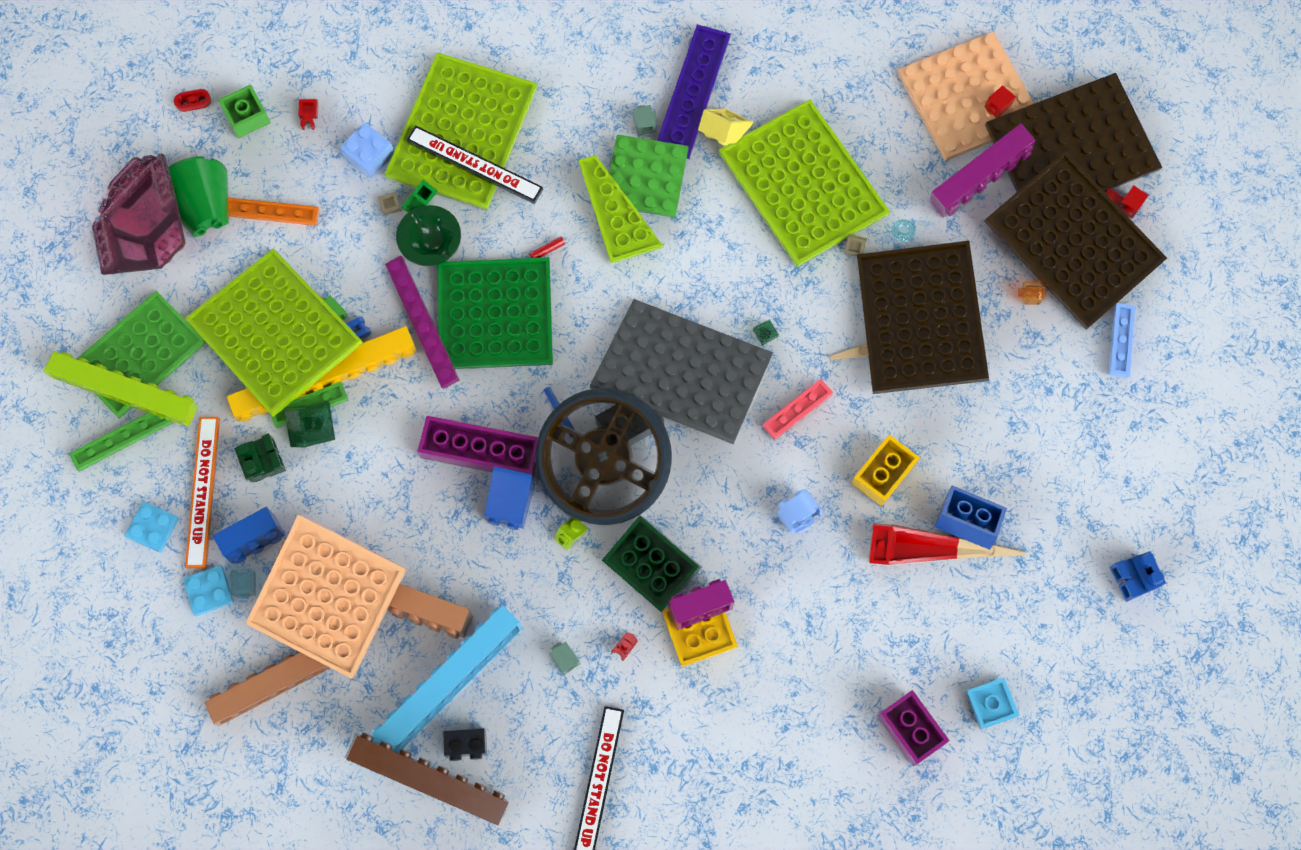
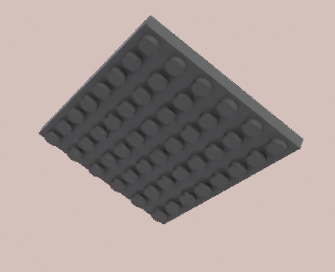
(684, 370)

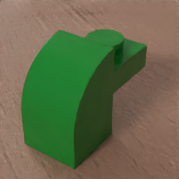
(420, 196)

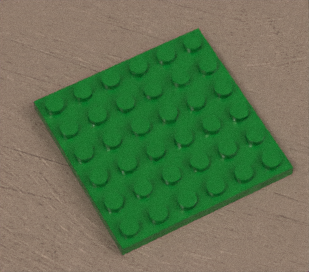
(496, 312)

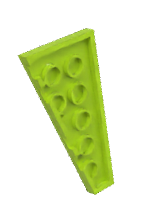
(619, 221)

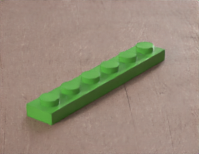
(117, 440)

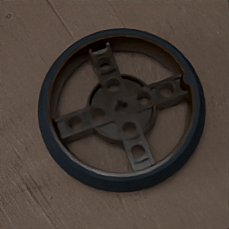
(578, 504)

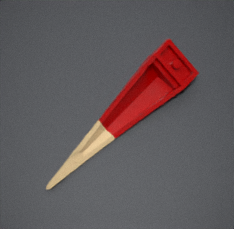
(903, 544)

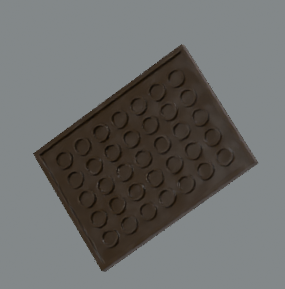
(1092, 126)
(1075, 240)
(922, 317)

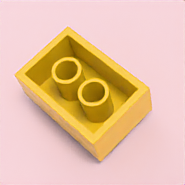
(885, 470)

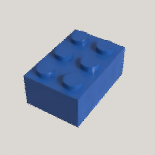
(971, 517)
(249, 535)

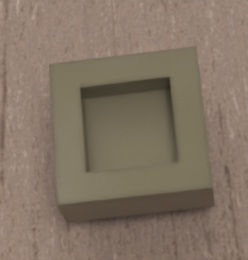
(389, 204)
(855, 245)

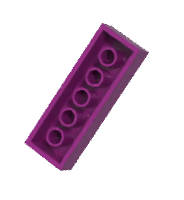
(982, 171)
(476, 446)

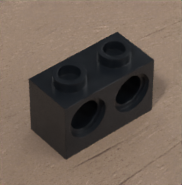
(465, 738)

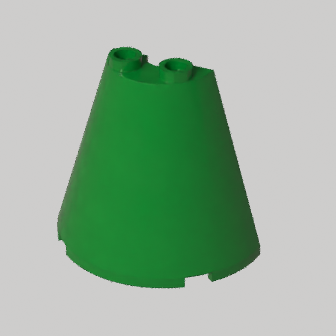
(201, 193)

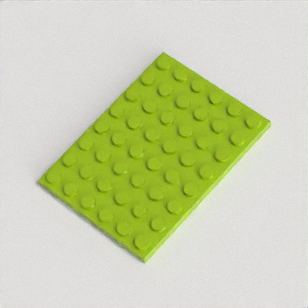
(470, 109)
(804, 182)
(273, 331)

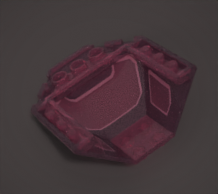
(139, 219)

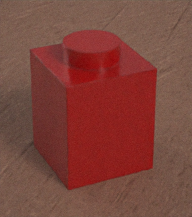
(999, 101)
(1133, 201)

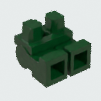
(251, 453)

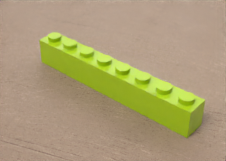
(120, 388)

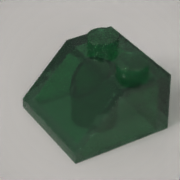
(309, 425)

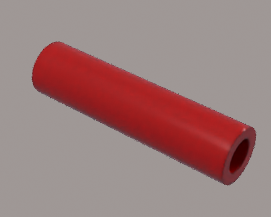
(549, 247)

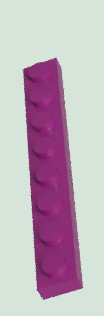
(422, 322)

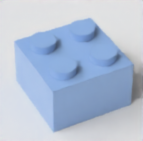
(367, 150)

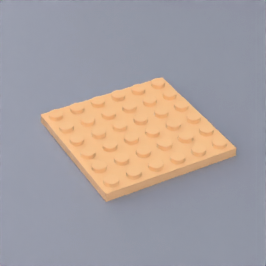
(954, 89)
(326, 596)

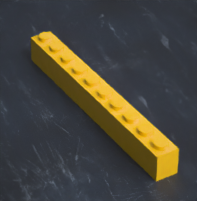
(366, 358)

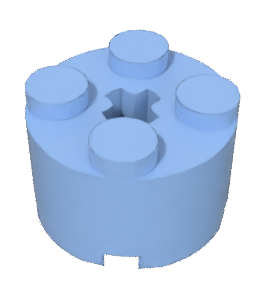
(799, 511)

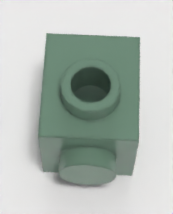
(645, 119)

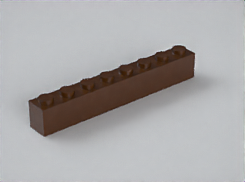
(427, 779)

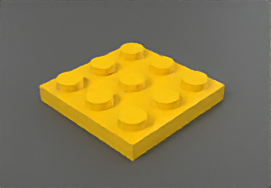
(701, 639)

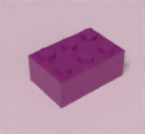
(701, 604)
(913, 728)

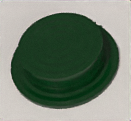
(428, 235)

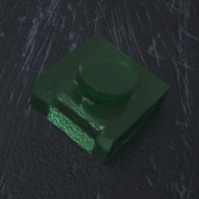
(765, 332)

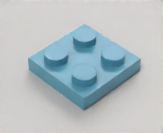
(151, 527)
(208, 590)
(992, 703)

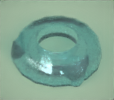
(903, 237)

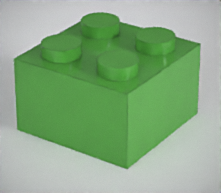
(244, 111)

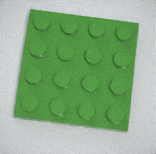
(649, 173)

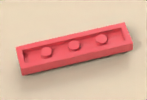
(797, 409)

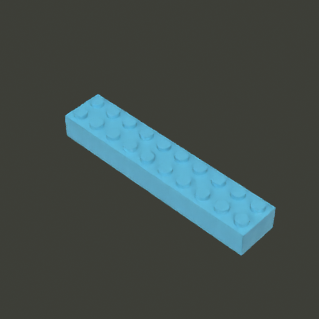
(448, 679)

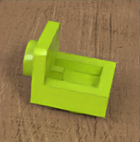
(570, 532)

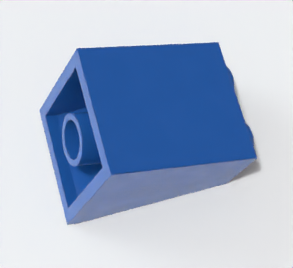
(509, 498)

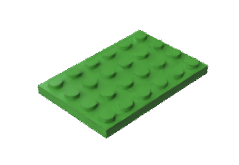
(145, 345)

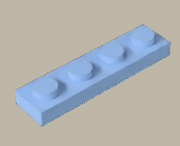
(1122, 340)

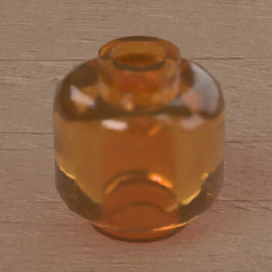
(1032, 292)

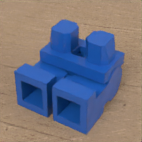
(1140, 575)

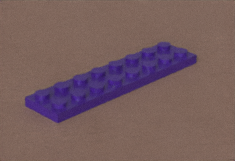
(694, 87)

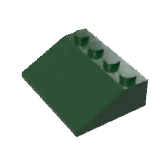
(651, 563)

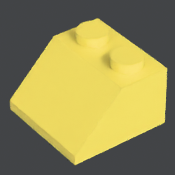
(723, 125)

